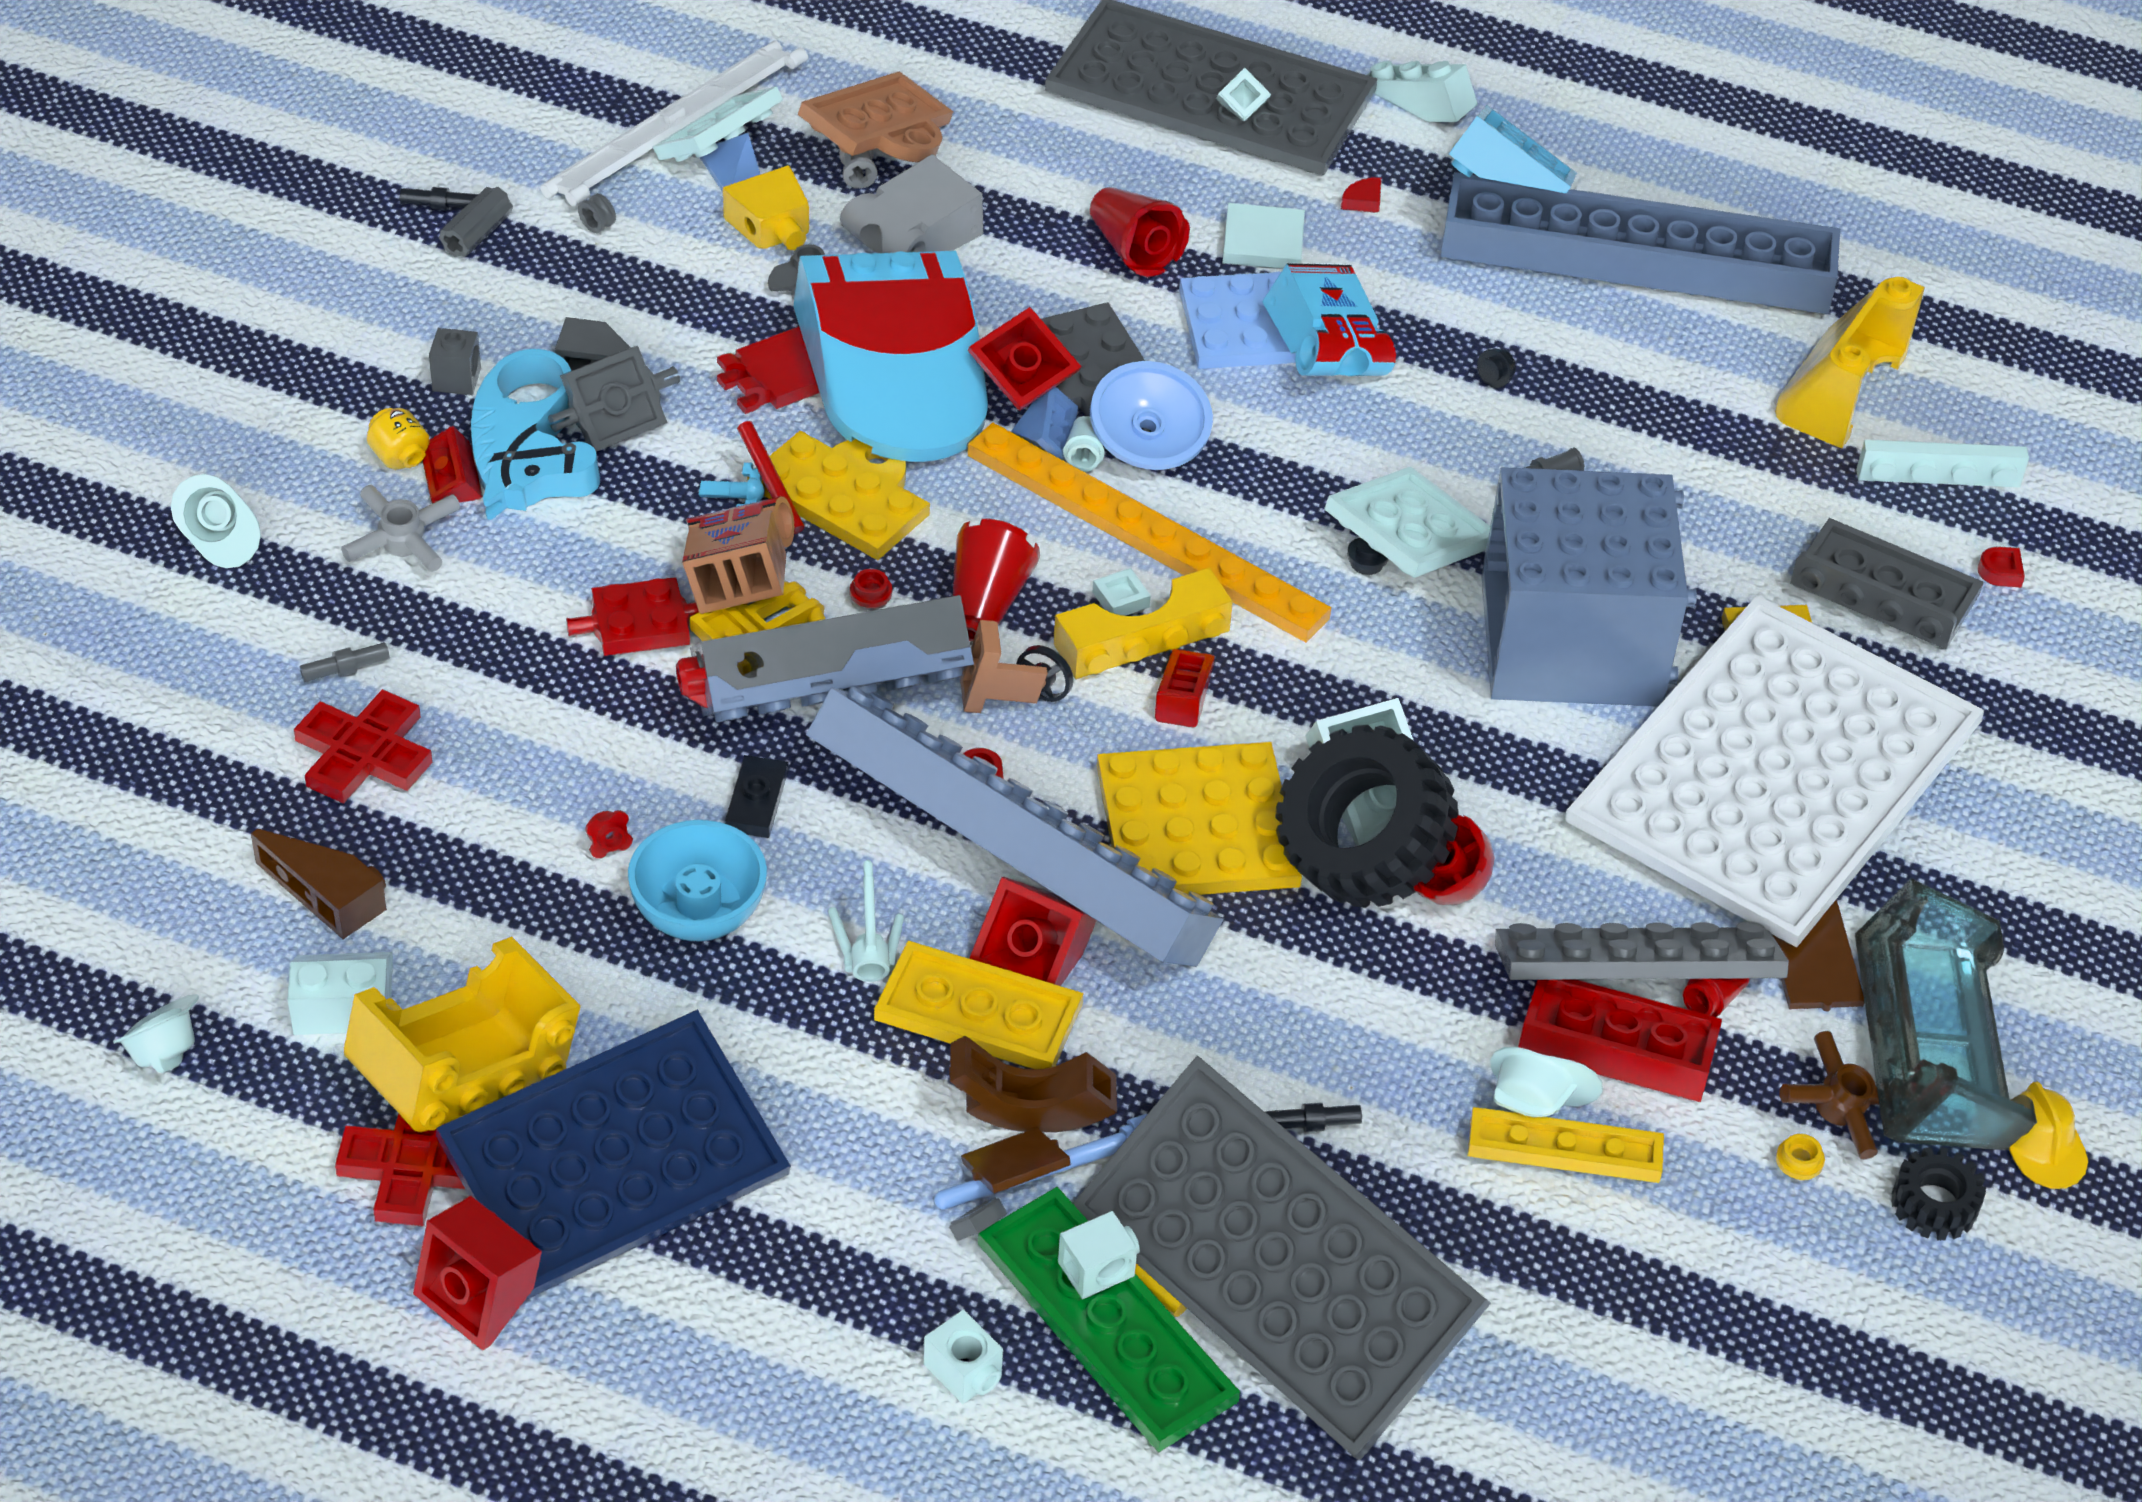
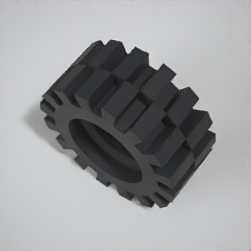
(1935, 1214)

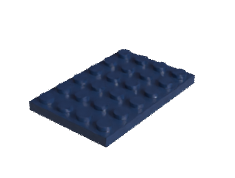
(616, 1148)

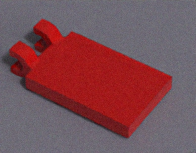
(769, 371)

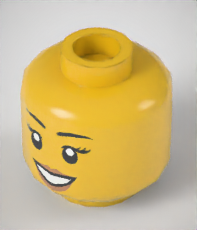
(397, 438)

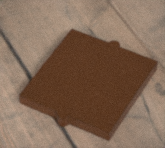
(1015, 1160)

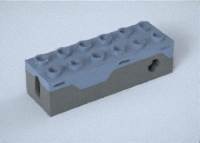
(819, 655)

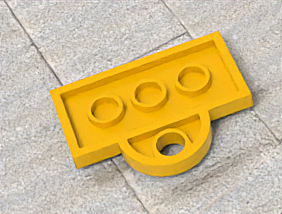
(848, 493)

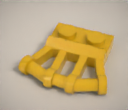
(750, 618)

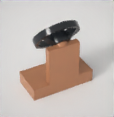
(1006, 681)

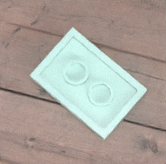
(721, 122)

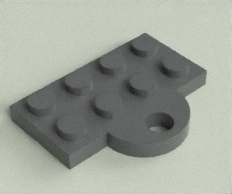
(1097, 343)

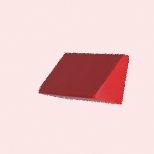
(451, 467)

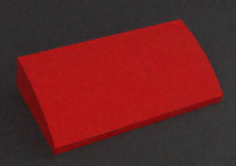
(1622, 1035)

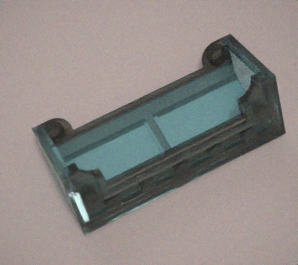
(1936, 1023)

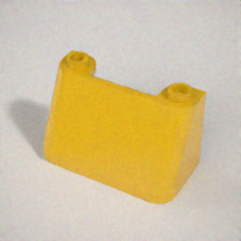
(1827, 384)

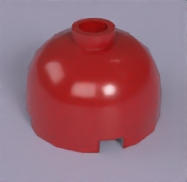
(1465, 869)

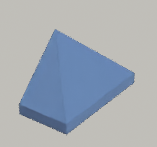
(732, 161)
(1048, 422)

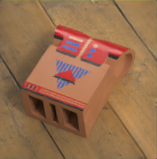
(738, 553)

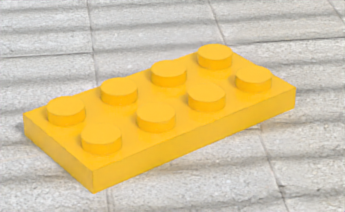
(994, 1007)

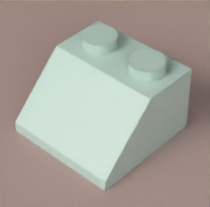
(325, 986)

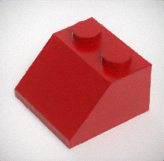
(475, 1270)

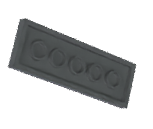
(1640, 952)

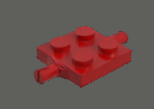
(637, 616)

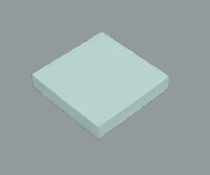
(1263, 235)

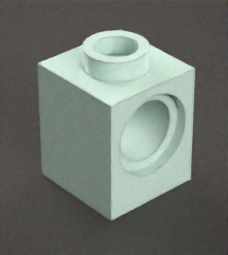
(1098, 1254)
(961, 1339)

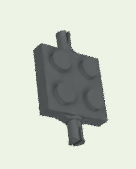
(614, 398)

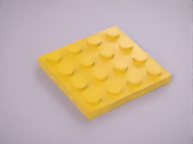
(1199, 815)

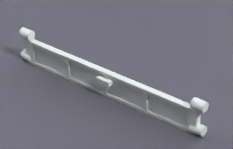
(587, 172)

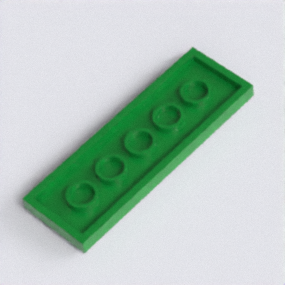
(1116, 1334)

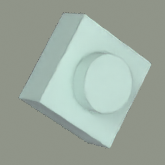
(1121, 593)

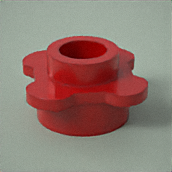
(601, 825)

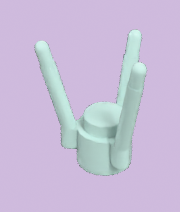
(870, 955)

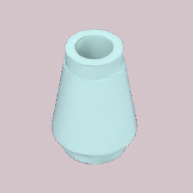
(1082, 446)

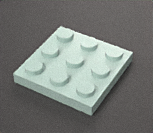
(1410, 521)

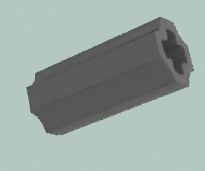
(475, 222)

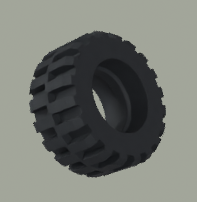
(1327, 785)

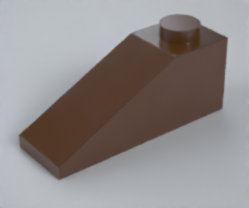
(323, 879)

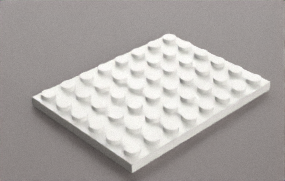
(1775, 769)

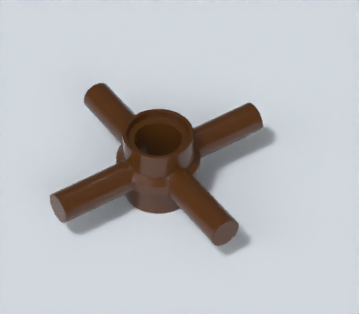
(1841, 1096)

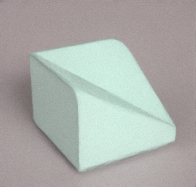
(1243, 95)

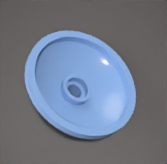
(1156, 399)

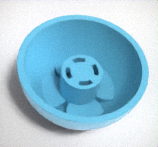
(697, 879)

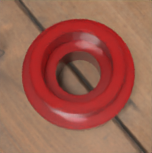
(871, 588)

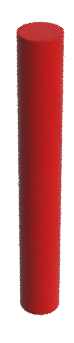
(766, 468)

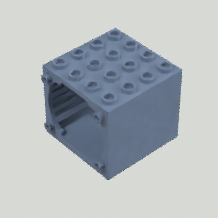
(1584, 587)

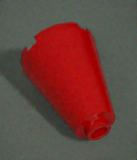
(1141, 229)
(991, 569)

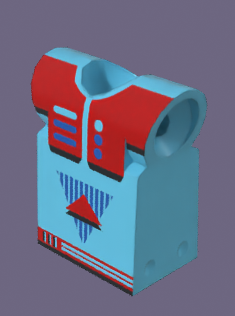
(1329, 322)

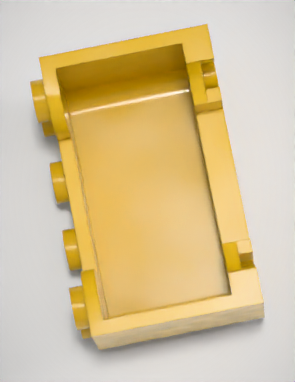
(465, 1045)

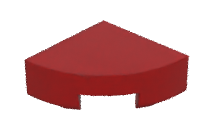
(1363, 195)

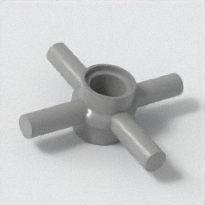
(401, 528)

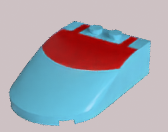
(893, 350)

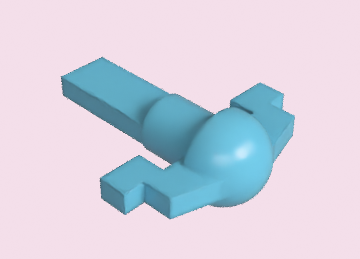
(751, 491)

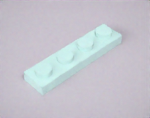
(1942, 463)

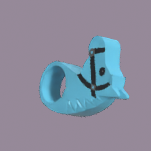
(514, 443)

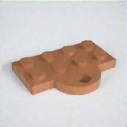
(880, 114)

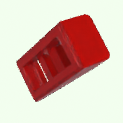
(1181, 691)

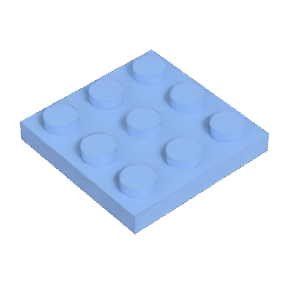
(1231, 322)

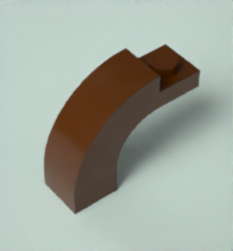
(1024, 1099)

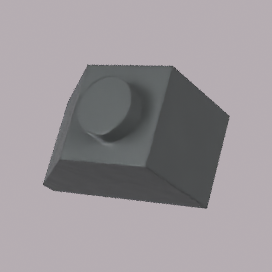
(587, 341)

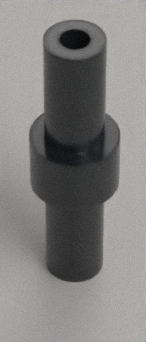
(437, 198)
(1314, 1116)

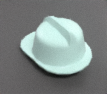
(216, 520)
(162, 1036)
(1541, 1083)

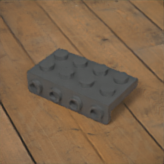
(1886, 583)

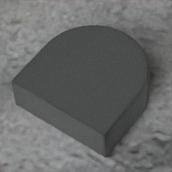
(978, 1219)

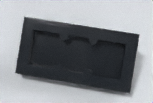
(757, 795)

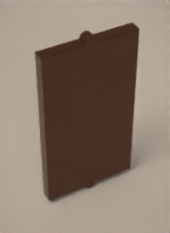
(1822, 967)

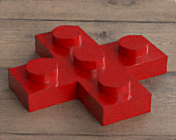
(363, 746)
(404, 1162)

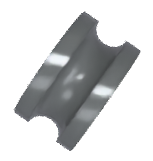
(596, 213)

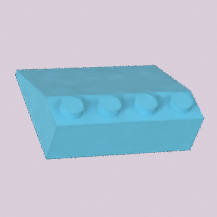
(1504, 153)

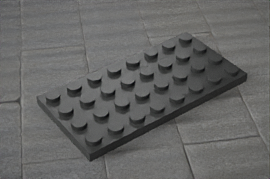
(1175, 69)
(1283, 1257)

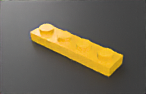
(1566, 1145)

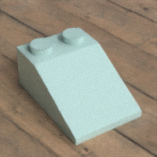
(1373, 808)

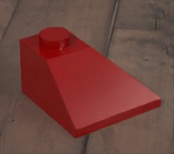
(1024, 358)
(1032, 933)

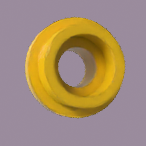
(1804, 1148)

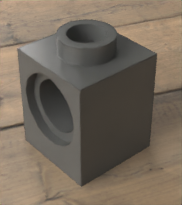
(455, 361)

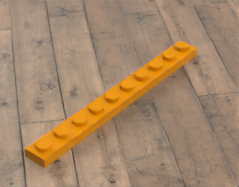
(1148, 530)

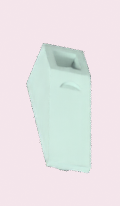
(1427, 90)

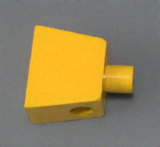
(768, 209)

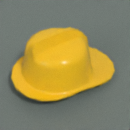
(2052, 1149)

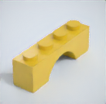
(1101, 640)

